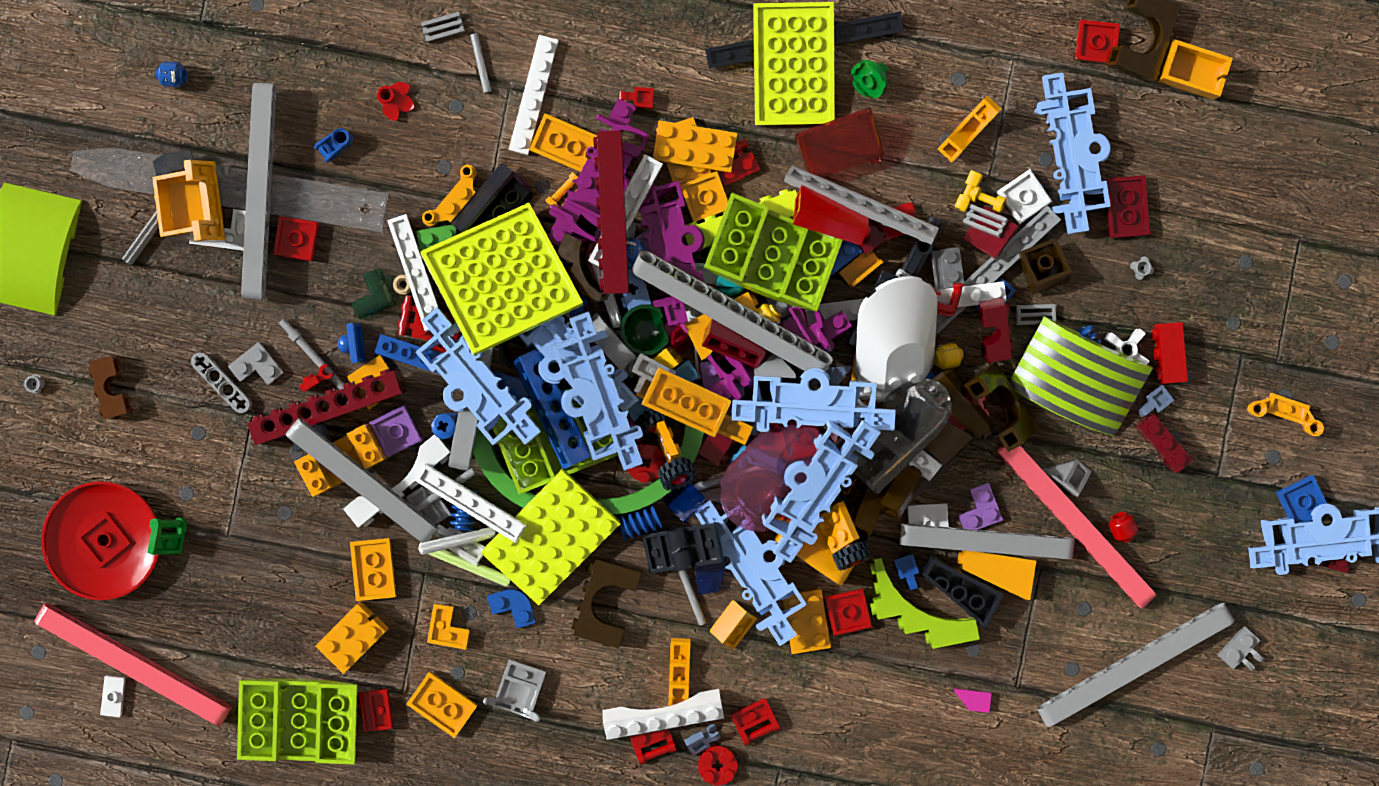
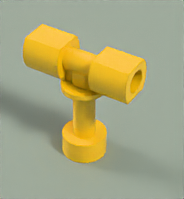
(974, 192)

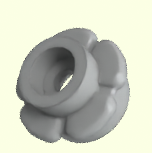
(29, 384)

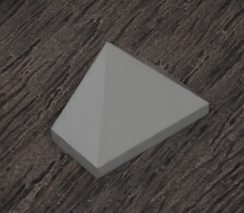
(774, 367)

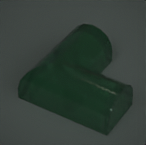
(379, 297)

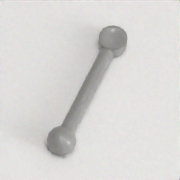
(697, 364)

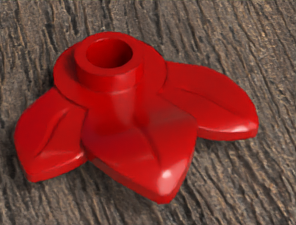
(398, 100)

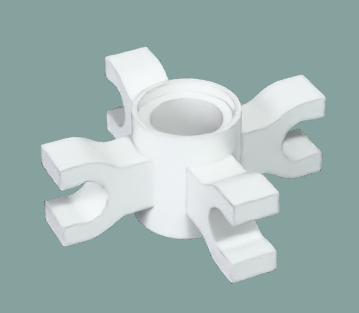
(1132, 343)

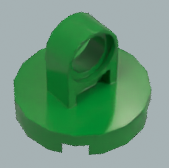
(870, 78)

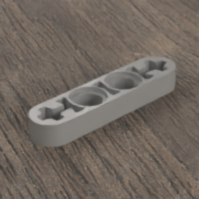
(219, 385)

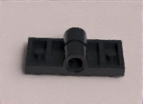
(683, 547)

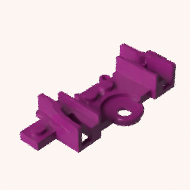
(584, 199)
(666, 241)
(816, 334)

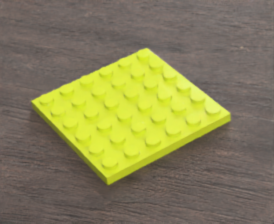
(501, 278)

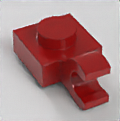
(641, 97)
(311, 381)

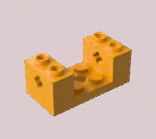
(358, 444)

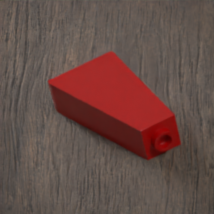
(829, 217)

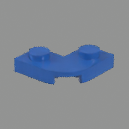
(515, 601)

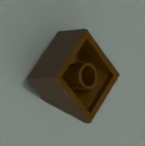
(1045, 266)

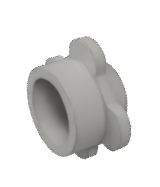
(1148, 269)

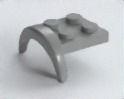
(519, 689)

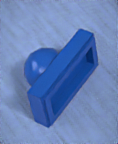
(353, 343)

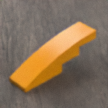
(679, 670)

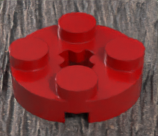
(648, 473)
(725, 757)

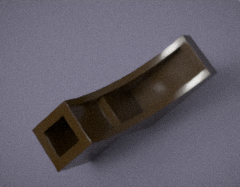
(574, 252)

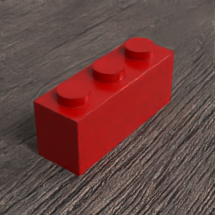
(1169, 353)

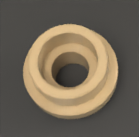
(396, 284)

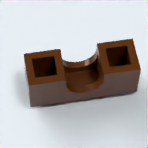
(102, 372)

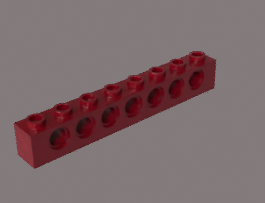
(393, 387)

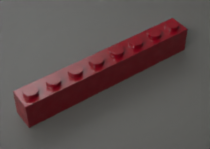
(612, 212)

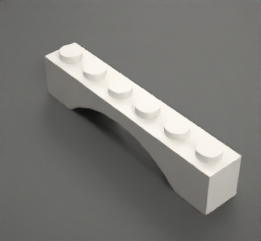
(430, 452)
(697, 709)

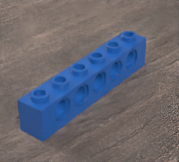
(550, 420)

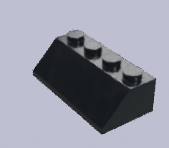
(497, 196)

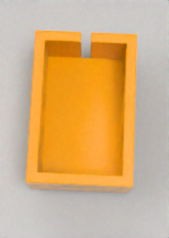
(1195, 69)
(352, 637)

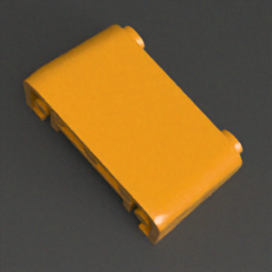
(820, 557)

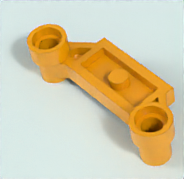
(455, 200)
(1288, 410)

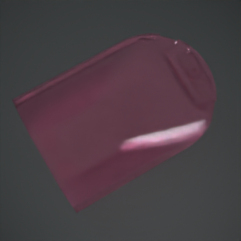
(759, 473)

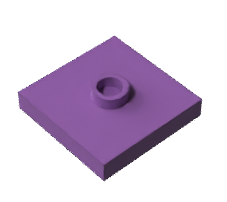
(396, 431)

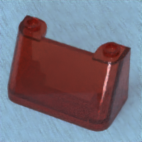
(840, 144)

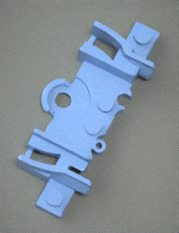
(1071, 147)
(557, 331)
(476, 381)
(599, 394)
(811, 406)
(824, 476)
(1314, 539)
(755, 573)

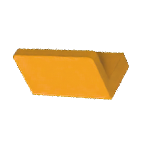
(859, 268)
(732, 625)

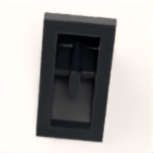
(171, 162)

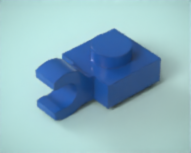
(907, 568)

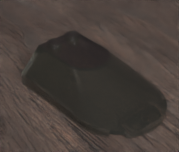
(919, 418)

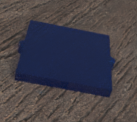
(685, 501)

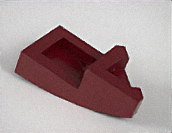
(680, 339)

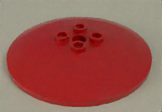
(74, 547)

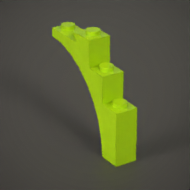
(940, 630)

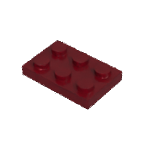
(1128, 207)

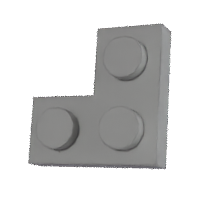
(258, 360)

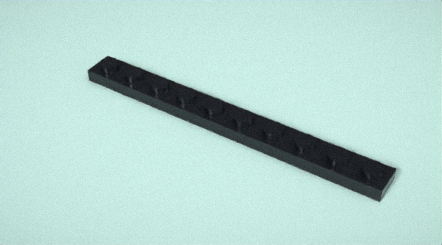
(843, 33)

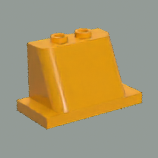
(190, 202)

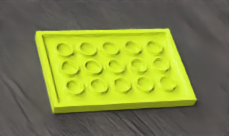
(794, 63)
(559, 535)

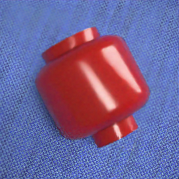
(1123, 527)

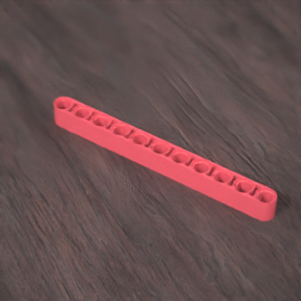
(1078, 525)
(133, 664)

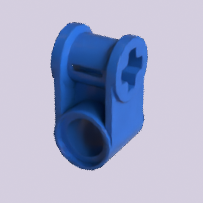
(330, 145)

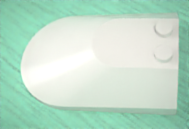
(896, 333)

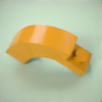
(969, 128)

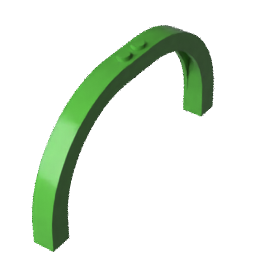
(503, 482)

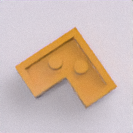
(441, 630)

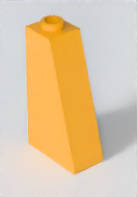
(698, 325)
(1002, 570)

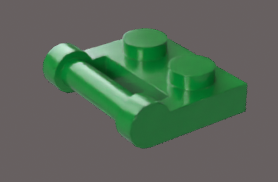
(166, 543)

